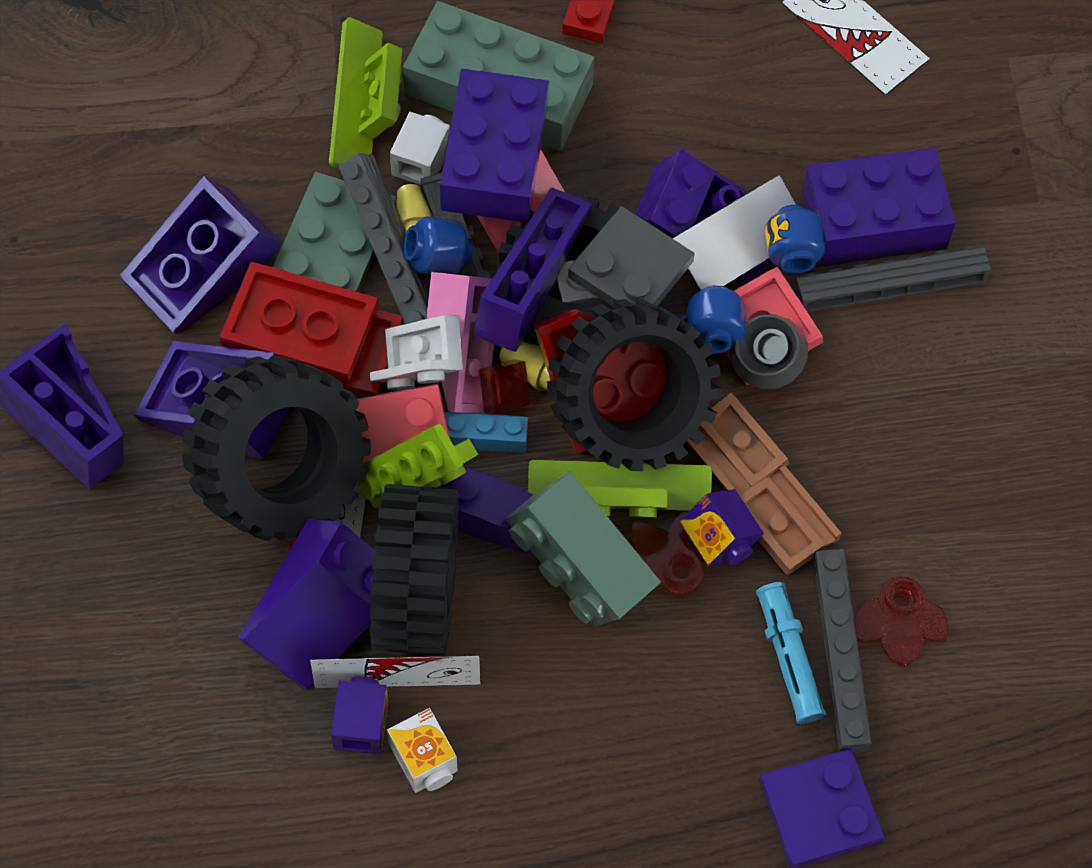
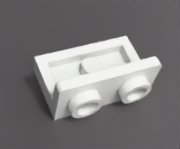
(421, 352)

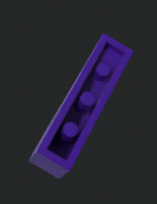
(530, 270)
(485, 505)

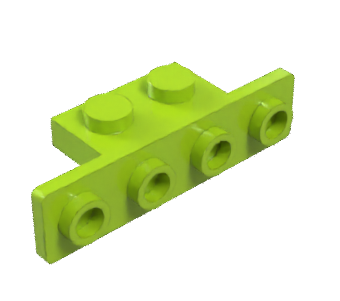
(364, 90)
(419, 461)
(642, 492)

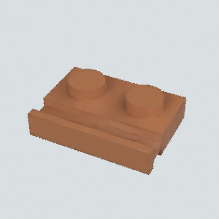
(737, 447)
(790, 520)

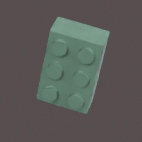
(581, 551)

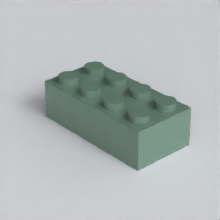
(469, 41)

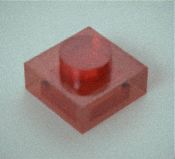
(504, 386)

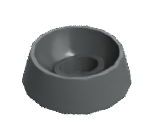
(770, 353)

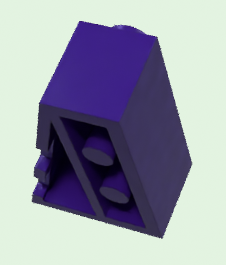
(62, 408)

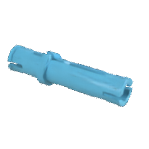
(785, 635)

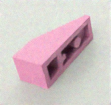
(461, 296)

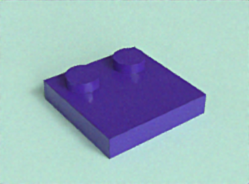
(821, 809)

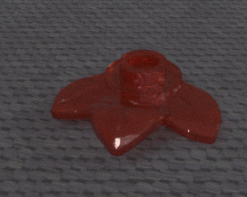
(668, 551)
(898, 627)

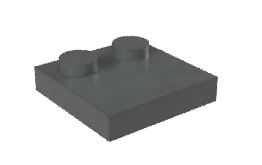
(630, 261)

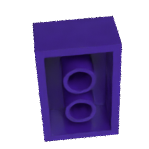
(494, 145)
(880, 206)

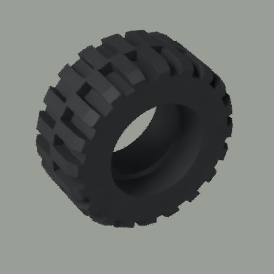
(229, 417)

